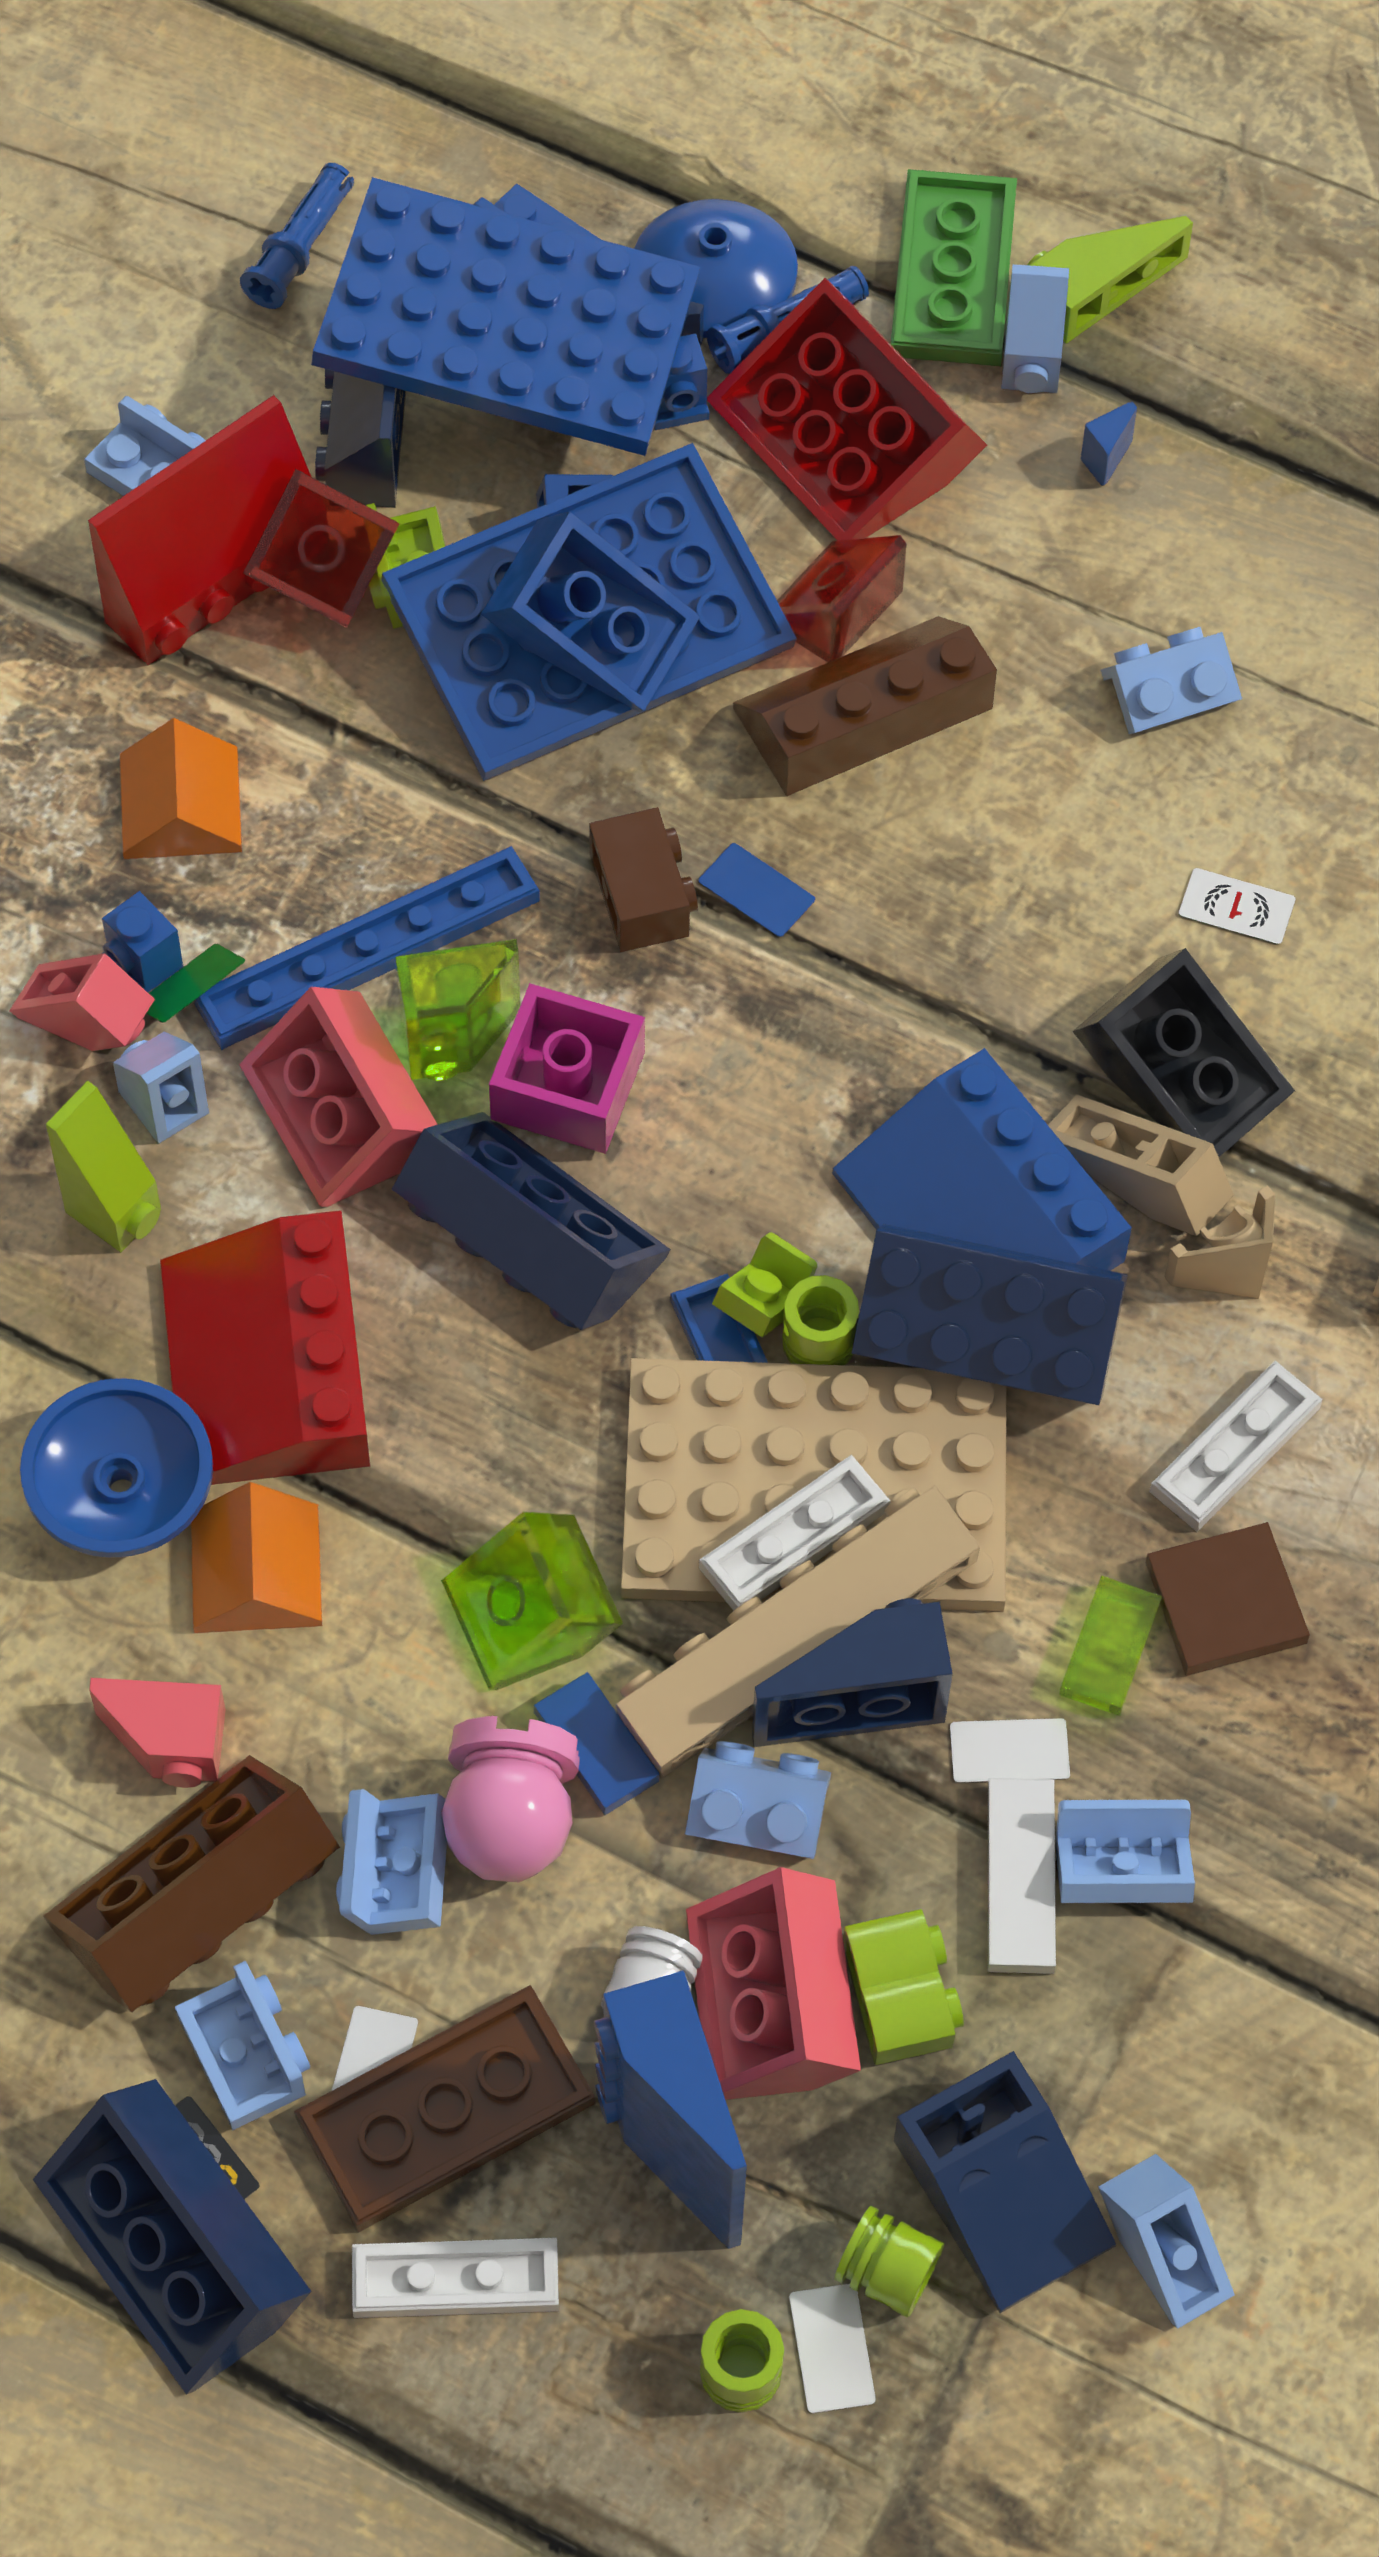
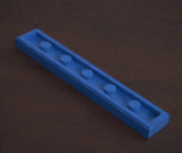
(368, 945)

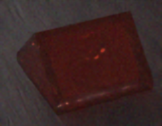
(321, 548)
(844, 593)

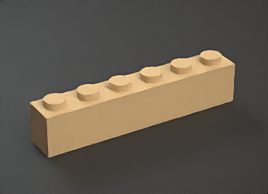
(716, 1678)

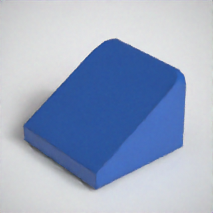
(1107, 441)

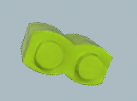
(900, 1986)

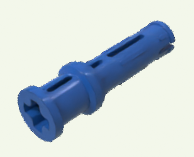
(288, 251)
(736, 341)

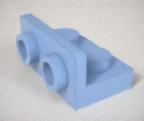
(138, 447)

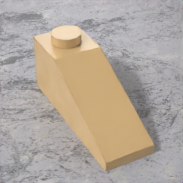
(1146, 1163)

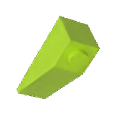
(1114, 267)
(101, 1171)

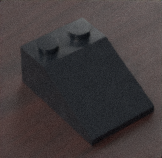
(1184, 1054)

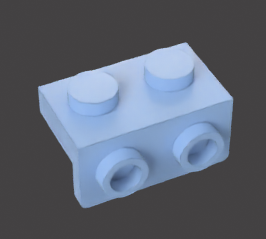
(1174, 681)
(758, 1799)
(1124, 1851)
(393, 1863)
(243, 2048)

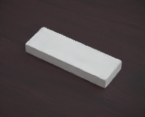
(1235, 1446)
(794, 1533)
(1021, 1876)
(455, 2277)

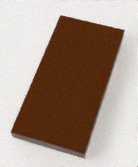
(444, 2108)

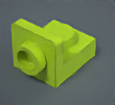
(760, 1289)

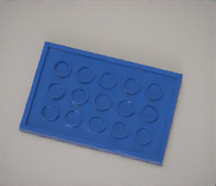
(506, 316)
(523, 707)

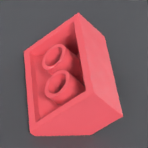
(337, 1094)
(774, 1985)

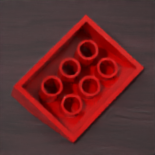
(844, 417)
(181, 540)
(269, 1348)

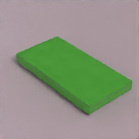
(954, 267)

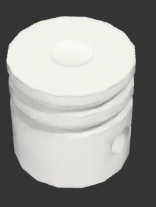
(653, 1954)

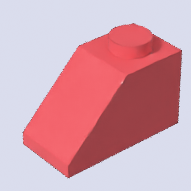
(85, 1002)
(165, 1726)

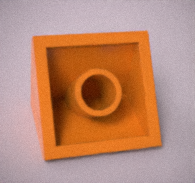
(180, 794)
(256, 1562)

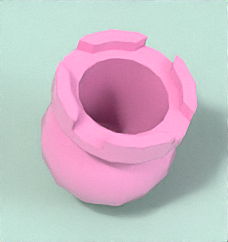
(508, 1803)

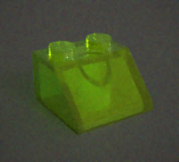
(456, 1005)
(531, 1599)

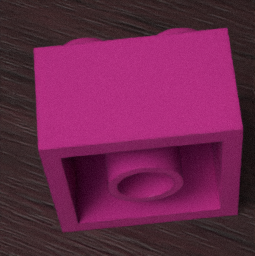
(567, 1068)

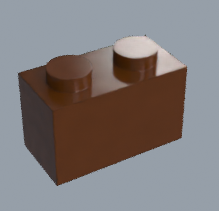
(641, 879)

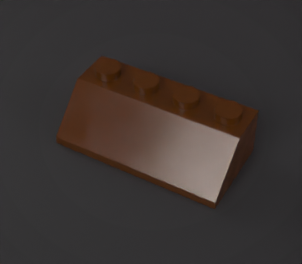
(869, 702)
(193, 1882)

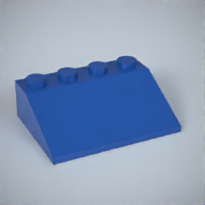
(983, 1170)
(669, 2099)

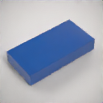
(711, 1331)
(610, 1758)

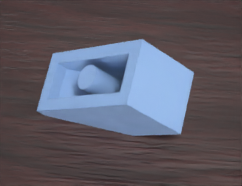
(1035, 328)
(162, 1084)
(1167, 2239)

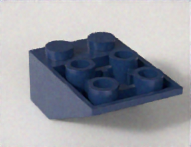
(1004, 2181)

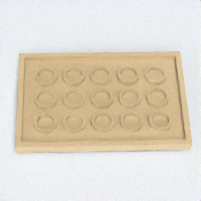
(738, 1438)

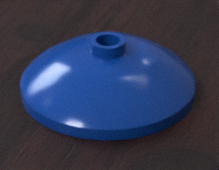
(745, 268)
(111, 1435)

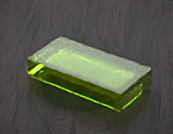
(1110, 1645)

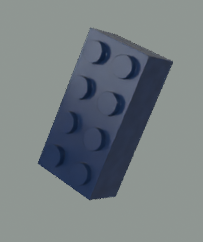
(989, 1314)

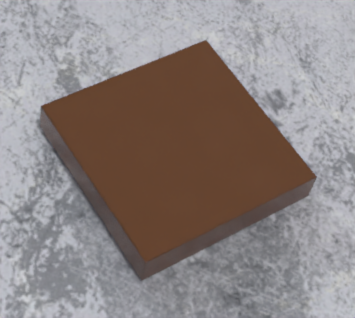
(1227, 1598)

